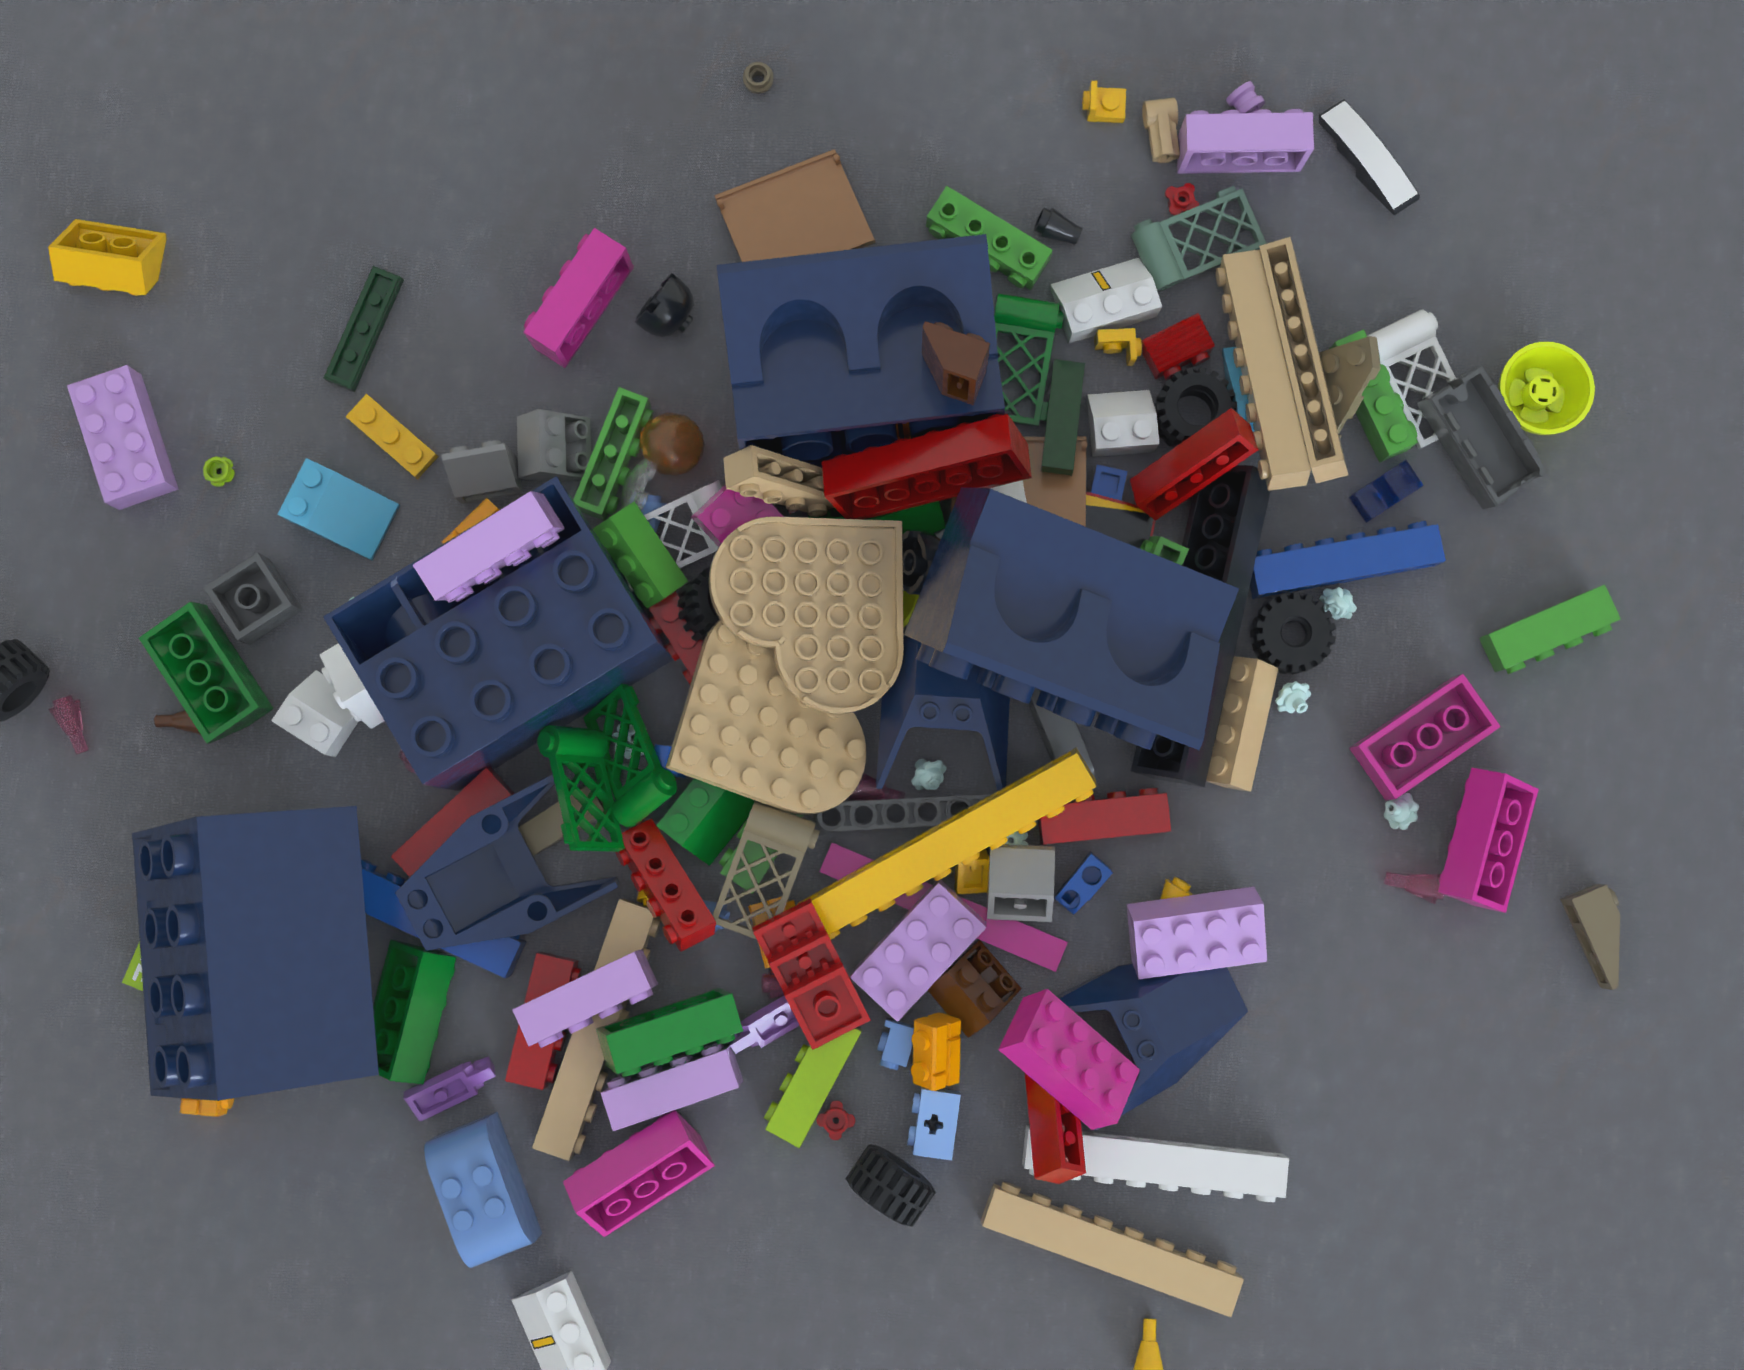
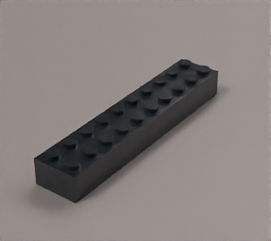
(1222, 544)

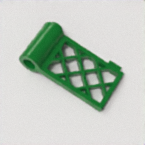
(1033, 320)
(579, 750)
(644, 788)

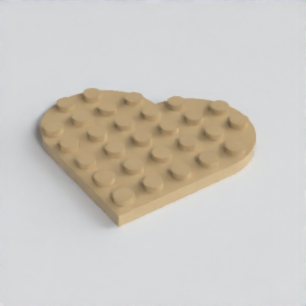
(822, 599)
(758, 738)

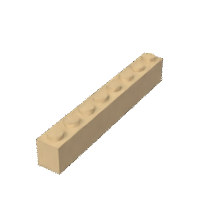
(1303, 361)
(1263, 370)
(583, 1061)
(1112, 1249)

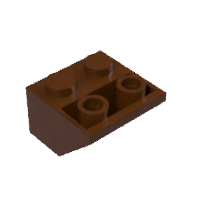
(955, 360)
(974, 989)

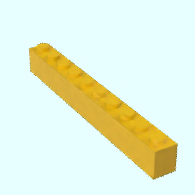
(954, 842)

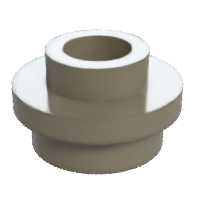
(756, 69)

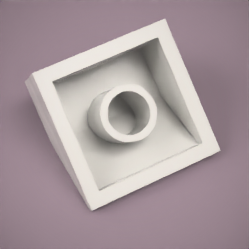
(1122, 423)
(315, 715)

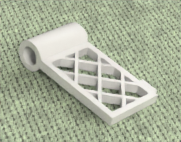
(1406, 339)
(695, 501)

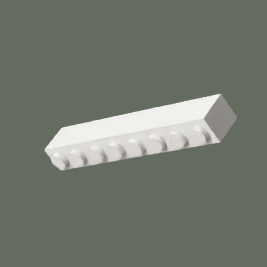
(1179, 1164)

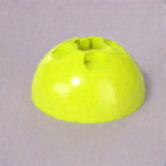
(1558, 379)

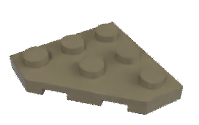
(1347, 373)

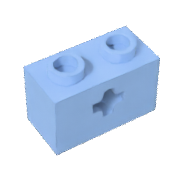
(937, 1142)

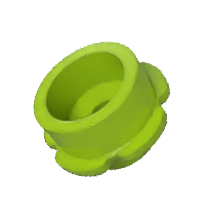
(210, 471)

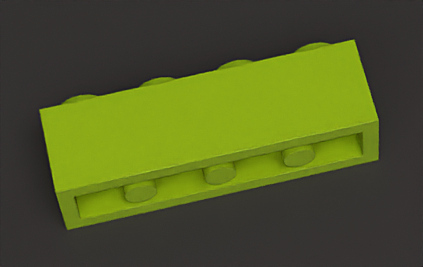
(808, 1088)

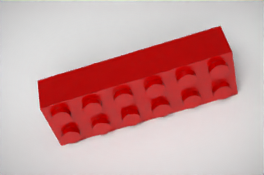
(926, 468)

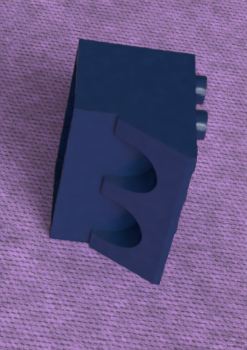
(833, 344)
(1072, 617)
(489, 672)
(254, 953)

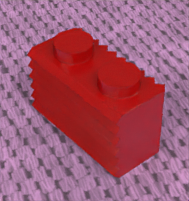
(1177, 347)

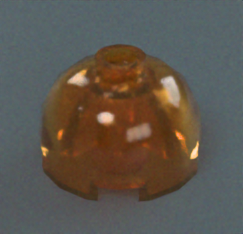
(672, 443)

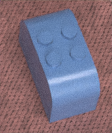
(481, 1191)

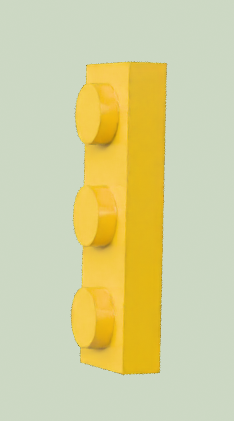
(392, 436)

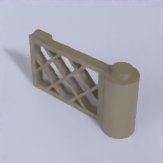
(777, 831)

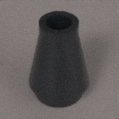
(1057, 227)

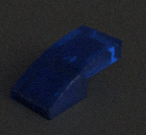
(1386, 491)

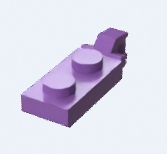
(765, 1025)
(449, 1088)

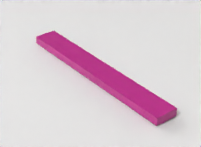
(1004, 934)

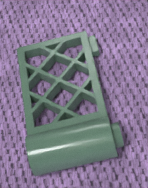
(1160, 250)

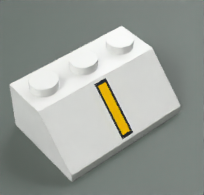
(1106, 299)
(561, 1326)

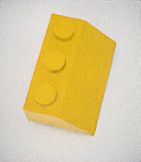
(108, 257)

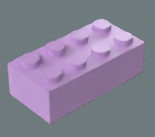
(1245, 141)
(122, 437)
(488, 547)
(1197, 932)
(918, 950)
(582, 998)
(671, 1087)

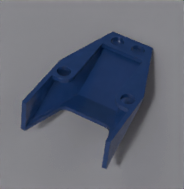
(942, 701)
(488, 882)
(1162, 1019)

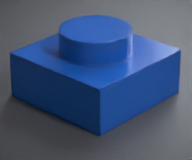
(1108, 482)

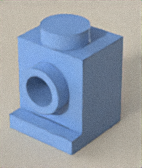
(895, 1044)

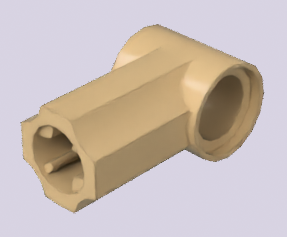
(1160, 120)

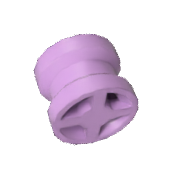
(1245, 99)

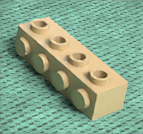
(777, 480)
(1242, 723)

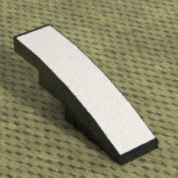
(1370, 157)

